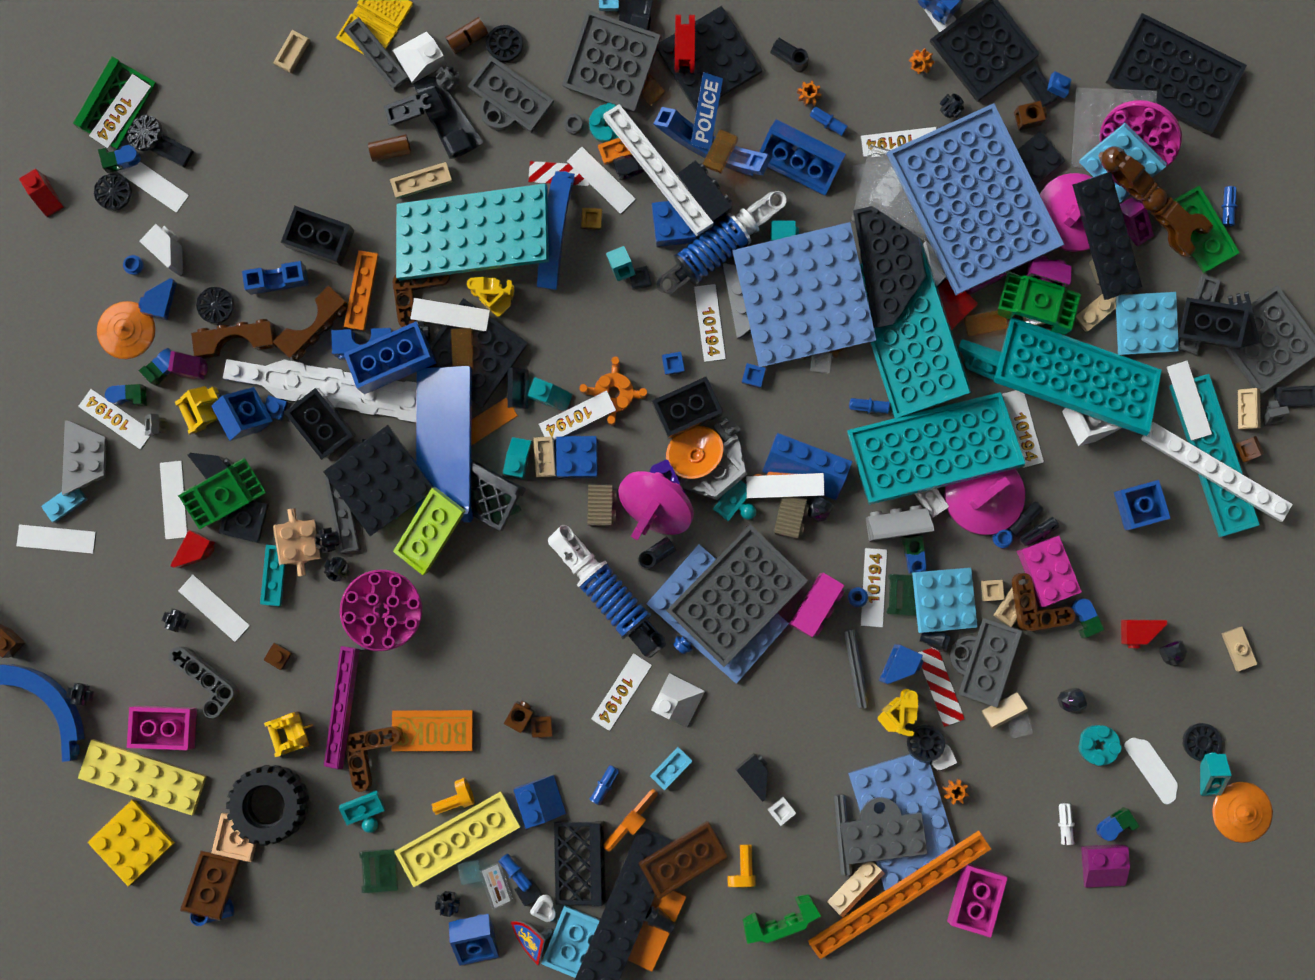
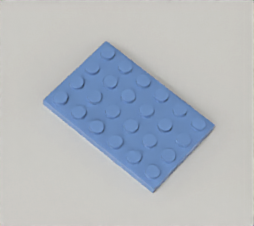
(679, 582)
(913, 790)

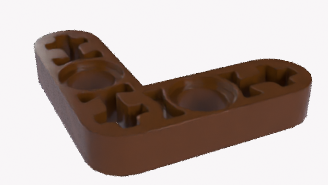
(407, 290)
(1036, 616)
(361, 751)

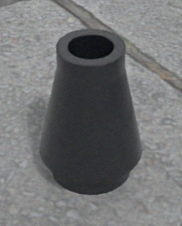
(937, 640)
(658, 919)

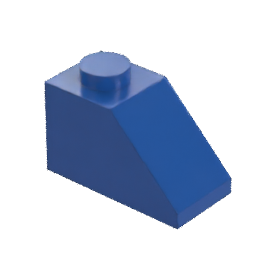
(158, 300)

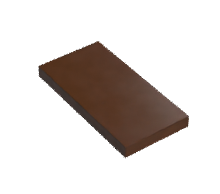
(683, 860)

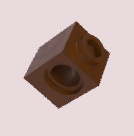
(1024, 121)
(512, 722)

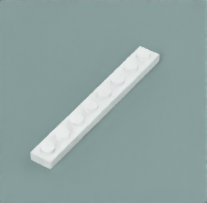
(658, 170)
(1217, 472)

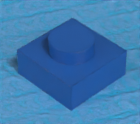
(1059, 84)
(673, 363)
(753, 375)
(275, 407)

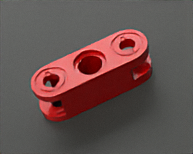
(684, 43)

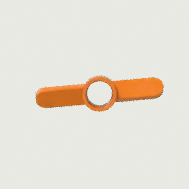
(632, 821)

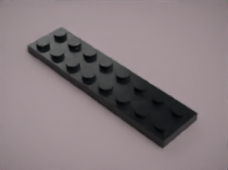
(623, 913)

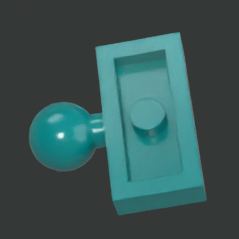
(733, 500)
(362, 809)

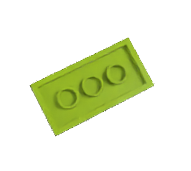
(429, 531)

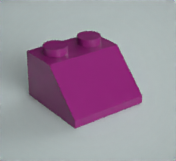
(1050, 271)
(1105, 865)

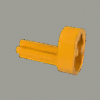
(463, 798)
(746, 878)

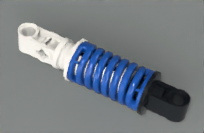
(719, 242)
(598, 583)

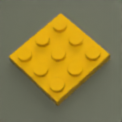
(131, 842)

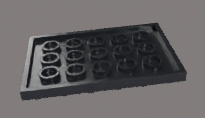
(1187, 74)

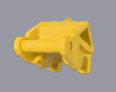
(491, 293)
(200, 401)
(900, 712)
(294, 730)

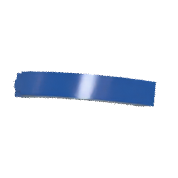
(681, 131)
(558, 203)
(55, 698)

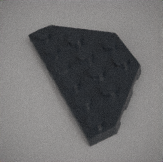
(890, 264)

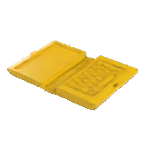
(380, 17)

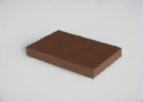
(210, 885)

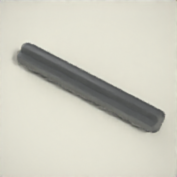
(856, 669)
(841, 816)

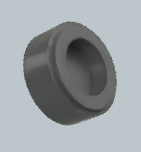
(573, 124)

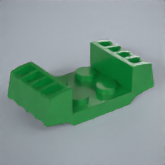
(1039, 302)
(222, 493)
(778, 929)

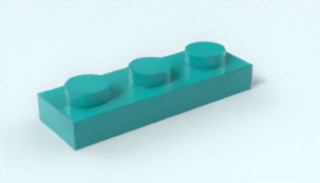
(272, 578)

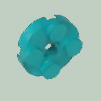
(596, 123)
(1110, 749)

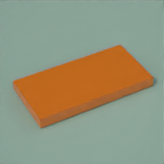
(651, 939)

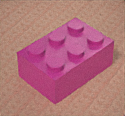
(1049, 571)
(817, 605)
(161, 727)
(977, 900)

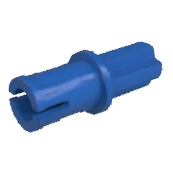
(828, 121)
(1229, 205)
(869, 405)
(604, 785)
(515, 872)

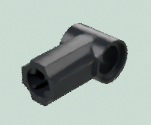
(788, 54)
(657, 552)

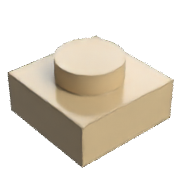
(992, 590)

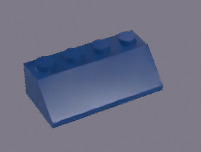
(801, 157)
(389, 358)
(800, 458)

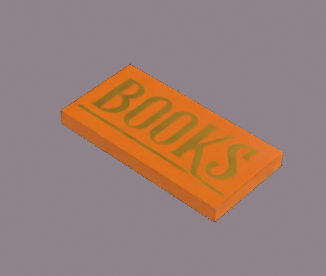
(434, 730)

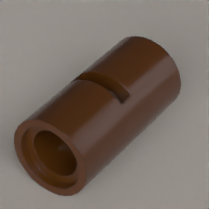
(466, 35)
(389, 148)

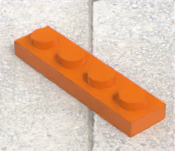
(361, 290)

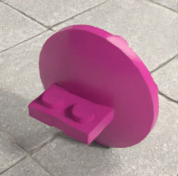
(1150, 122)
(1064, 211)
(986, 502)
(655, 504)
(380, 610)

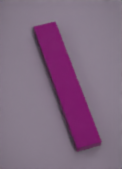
(341, 707)

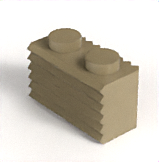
(600, 505)
(790, 517)

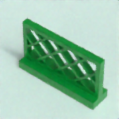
(101, 91)

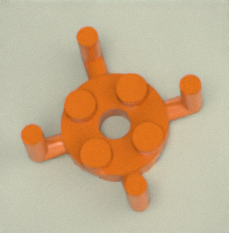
(618, 381)

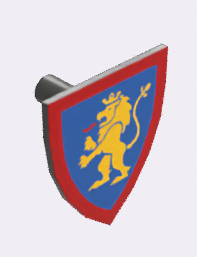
(531, 939)

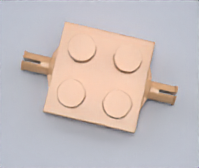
(296, 542)

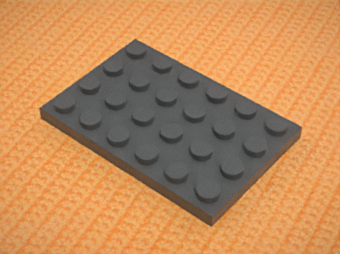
(737, 595)

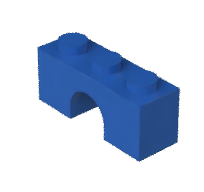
(286, 277)
(345, 340)

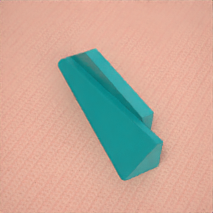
(980, 358)

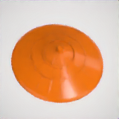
(125, 330)
(695, 452)
(1242, 812)

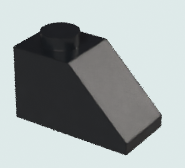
(209, 464)
(755, 774)

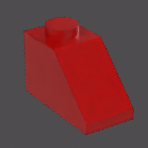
(41, 192)
(193, 550)
(1140, 631)

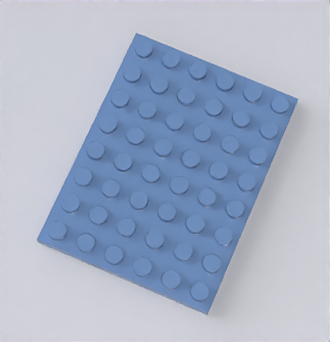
(974, 199)

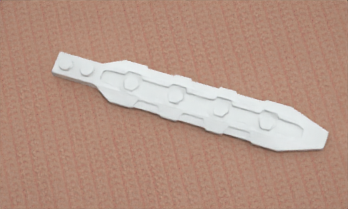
(294, 380)

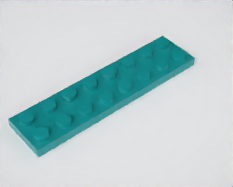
(1227, 510)

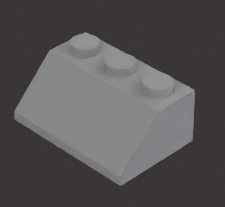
(898, 523)

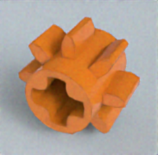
(921, 61)
(809, 99)
(951, 786)

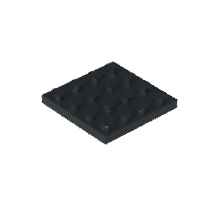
(984, 47)
(717, 52)
(492, 355)
(379, 480)

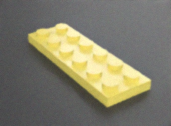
(142, 777)
(457, 839)

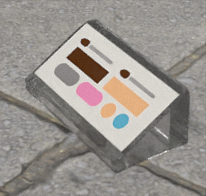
(495, 885)

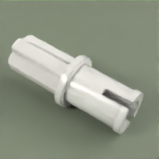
(1066, 824)

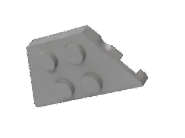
(736, 300)
(82, 457)
(724, 476)

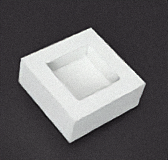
(781, 811)

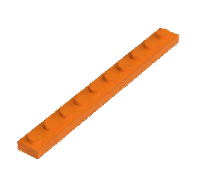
(899, 894)

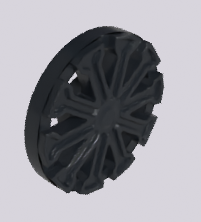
(504, 43)
(145, 133)
(112, 192)
(215, 305)
(1201, 740)
(926, 743)

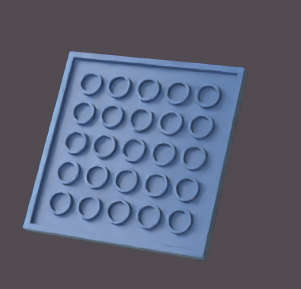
(804, 294)

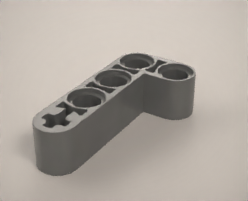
(201, 678)

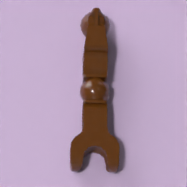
(1174, 218)

